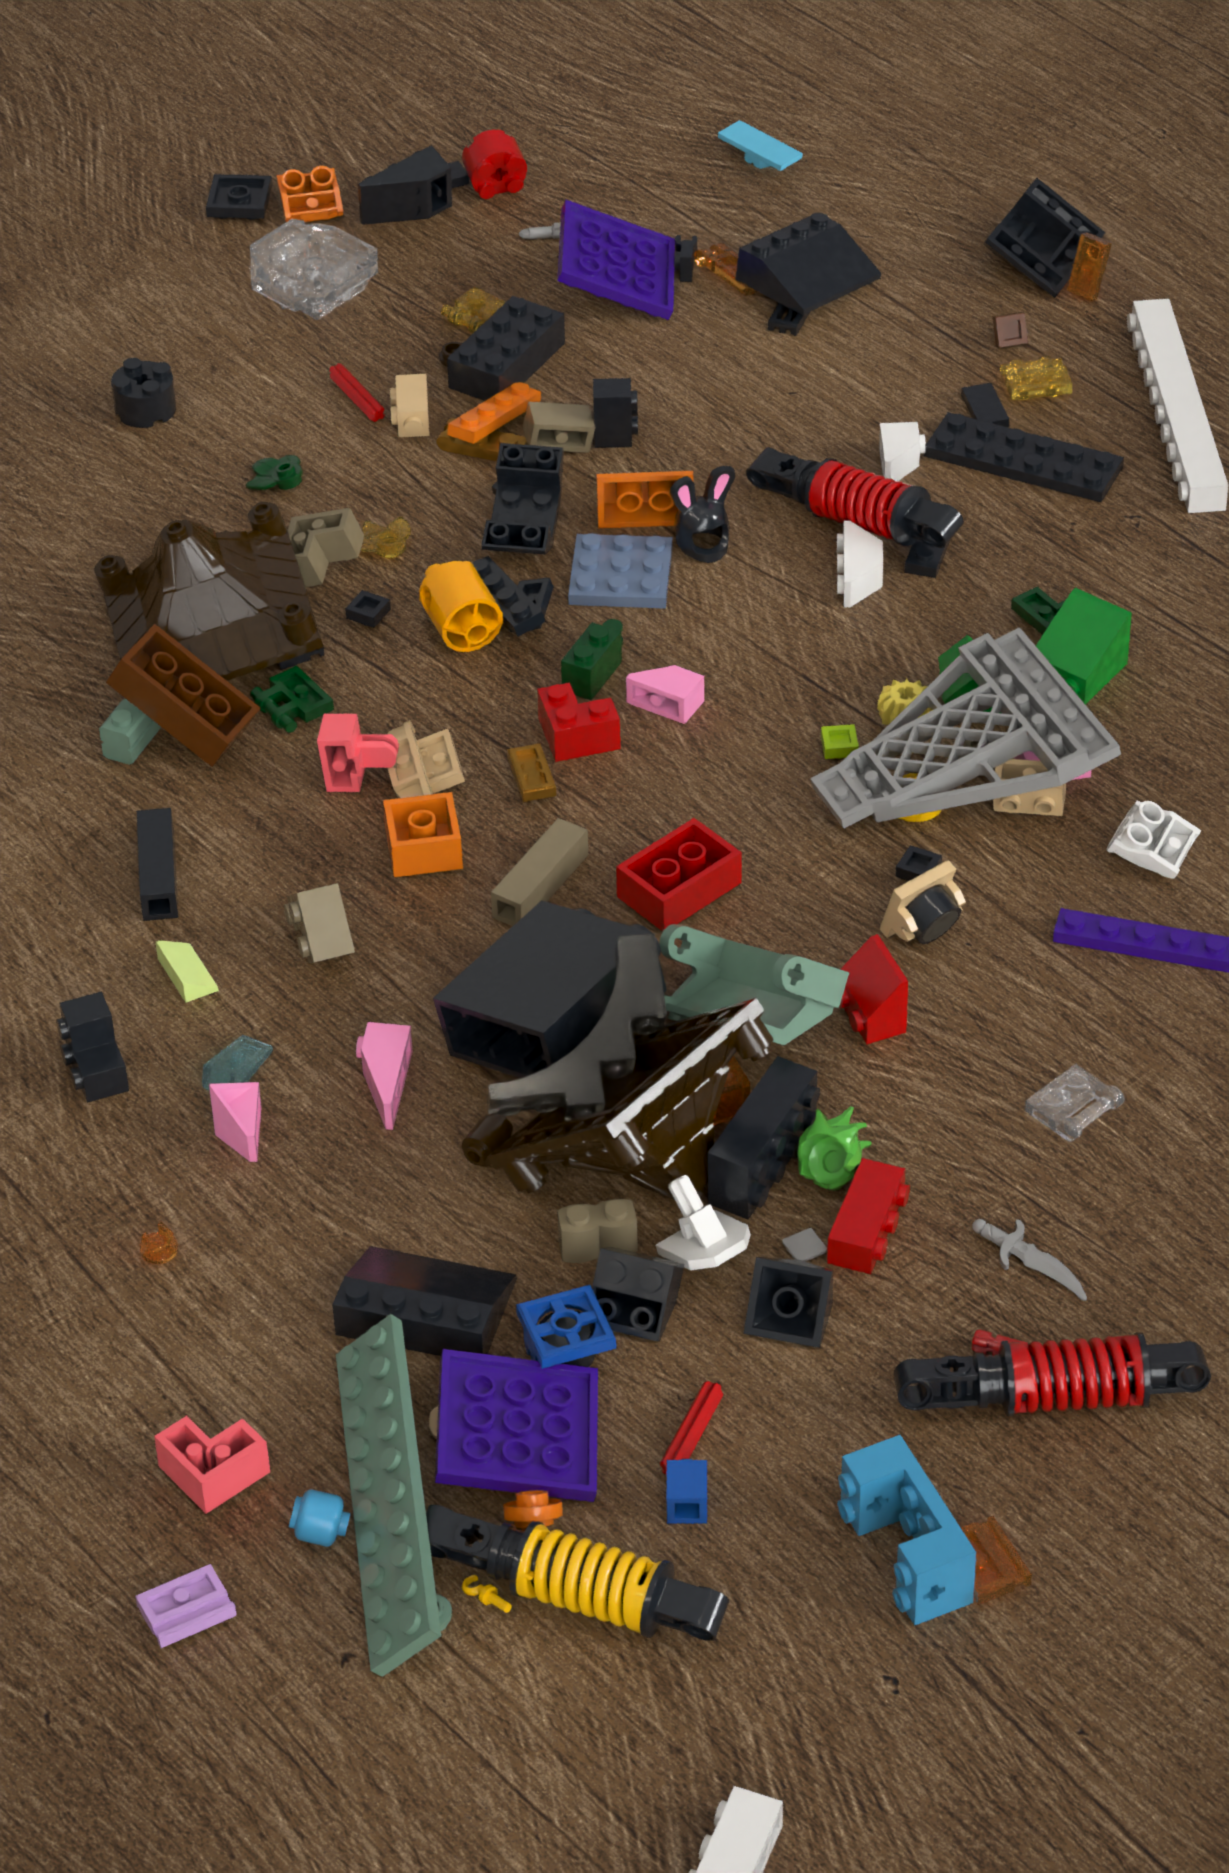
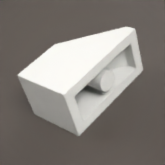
(900, 448)

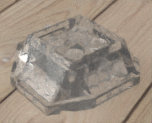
(311, 267)

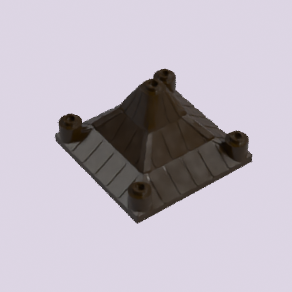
(217, 593)
(652, 1119)

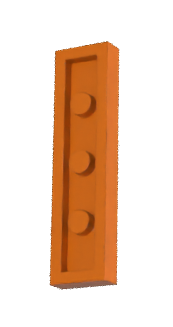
(493, 413)

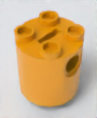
(460, 605)

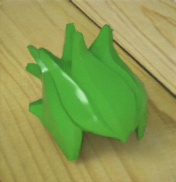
(831, 1150)

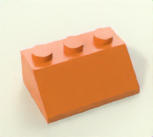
(637, 499)

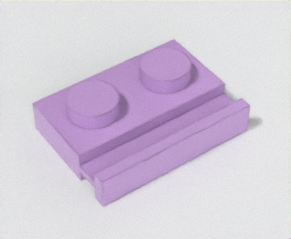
(185, 1605)

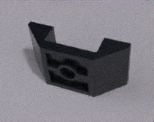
(525, 499)

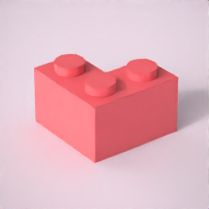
(214, 1467)

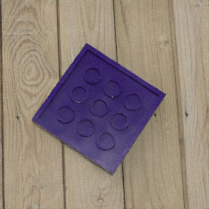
(616, 260)
(517, 1425)

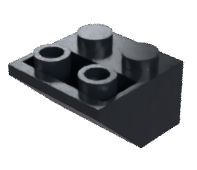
(636, 1291)

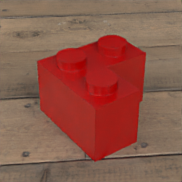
(577, 728)

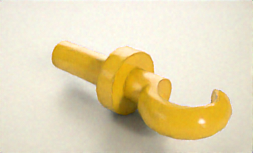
(487, 1594)

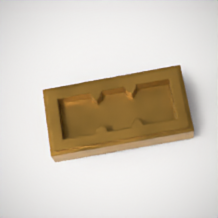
(531, 772)

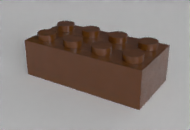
(183, 695)

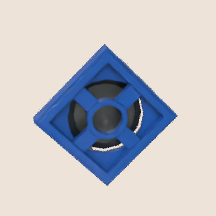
(565, 1334)

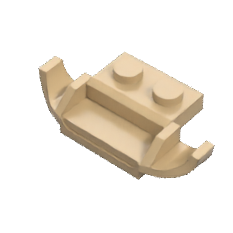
(424, 764)

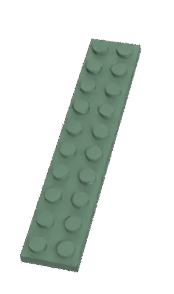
(387, 1497)

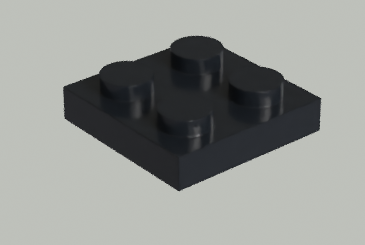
(239, 196)

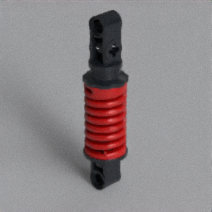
(857, 496)
(1056, 1372)

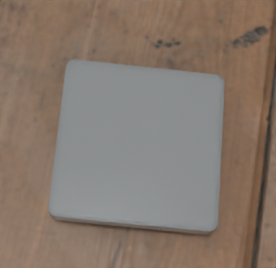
(804, 1245)

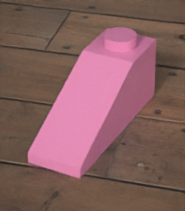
(385, 1064)

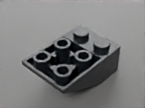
(407, 190)

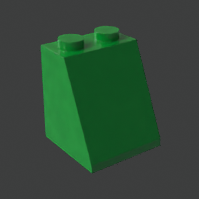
(1087, 642)

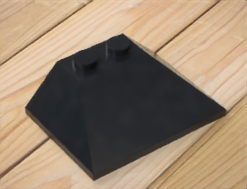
(1041, 237)

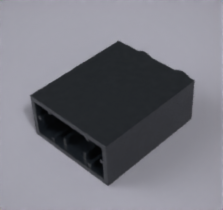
(534, 990)

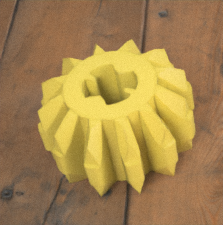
(897, 697)

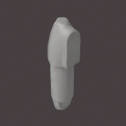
(541, 232)

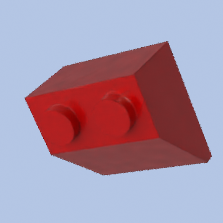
(875, 993)

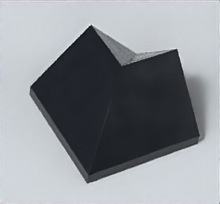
(789, 1301)

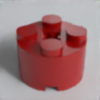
(494, 164)

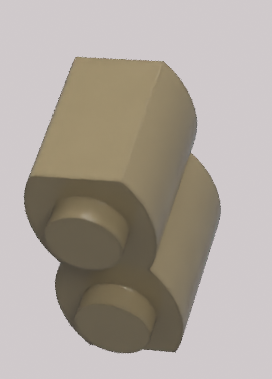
(588, 1228)

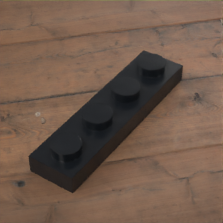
(517, 608)

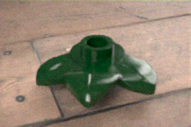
(271, 472)

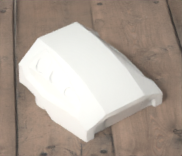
(1153, 838)

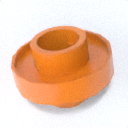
(532, 1506)

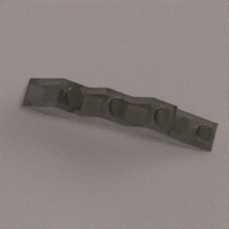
(607, 1051)

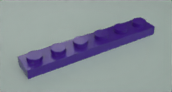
(1142, 939)

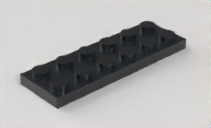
(1024, 456)

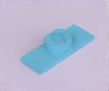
(759, 147)

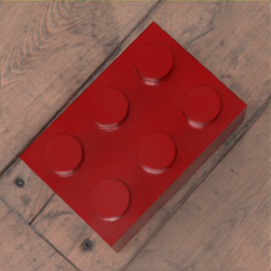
(679, 874)

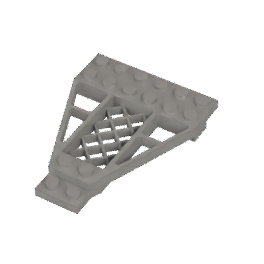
(1012, 680)

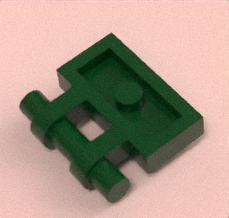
(299, 693)

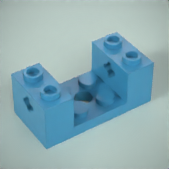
(890, 1486)

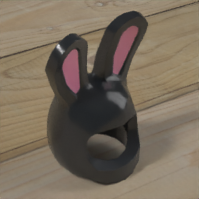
(702, 513)

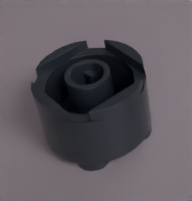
(143, 392)

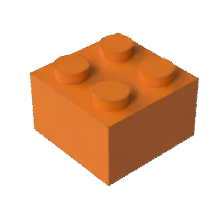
(423, 834)

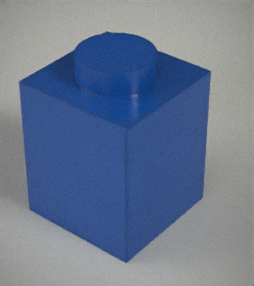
(686, 1491)

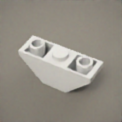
(859, 563)

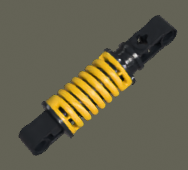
(578, 1574)

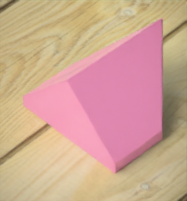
(237, 1116)

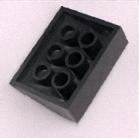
(806, 264)
(435, 1298)

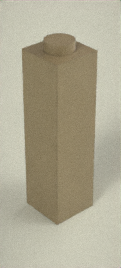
(540, 871)

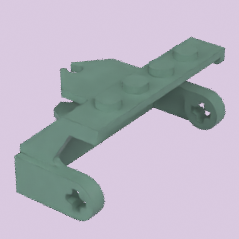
(725, 972)

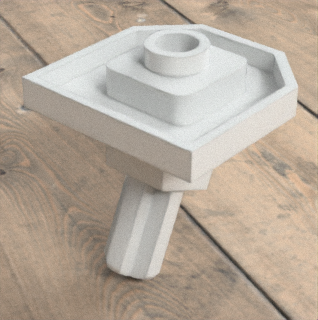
(705, 1234)

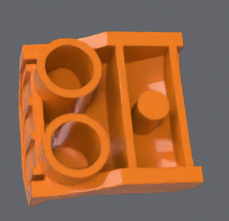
(310, 195)

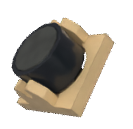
(924, 906)

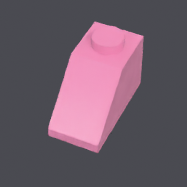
(666, 692)

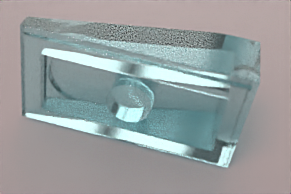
(236, 1062)

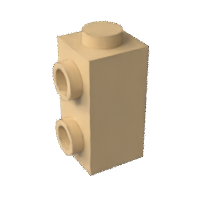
(410, 405)

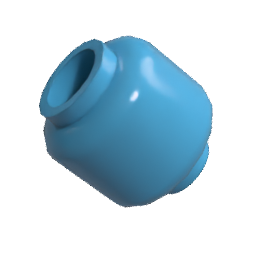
(319, 1518)

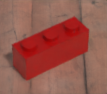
(867, 1216)

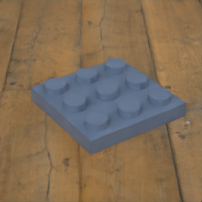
(620, 571)

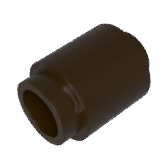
(485, 1138)

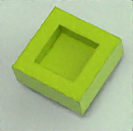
(838, 740)

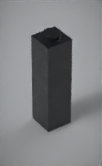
(157, 864)

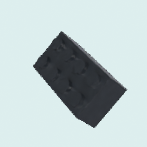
(506, 348)
(762, 1138)

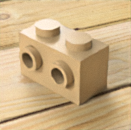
(1042, 802)

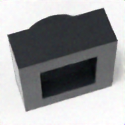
(368, 608)
(916, 862)

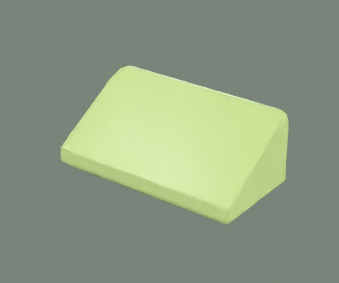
(185, 970)

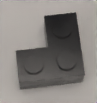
(614, 412)
(91, 1047)

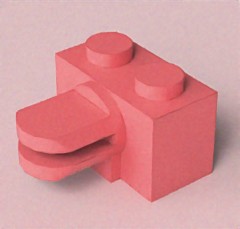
(348, 753)

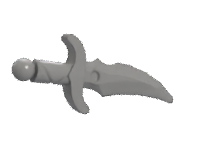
(1029, 1254)

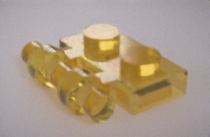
(472, 309)
(1036, 378)

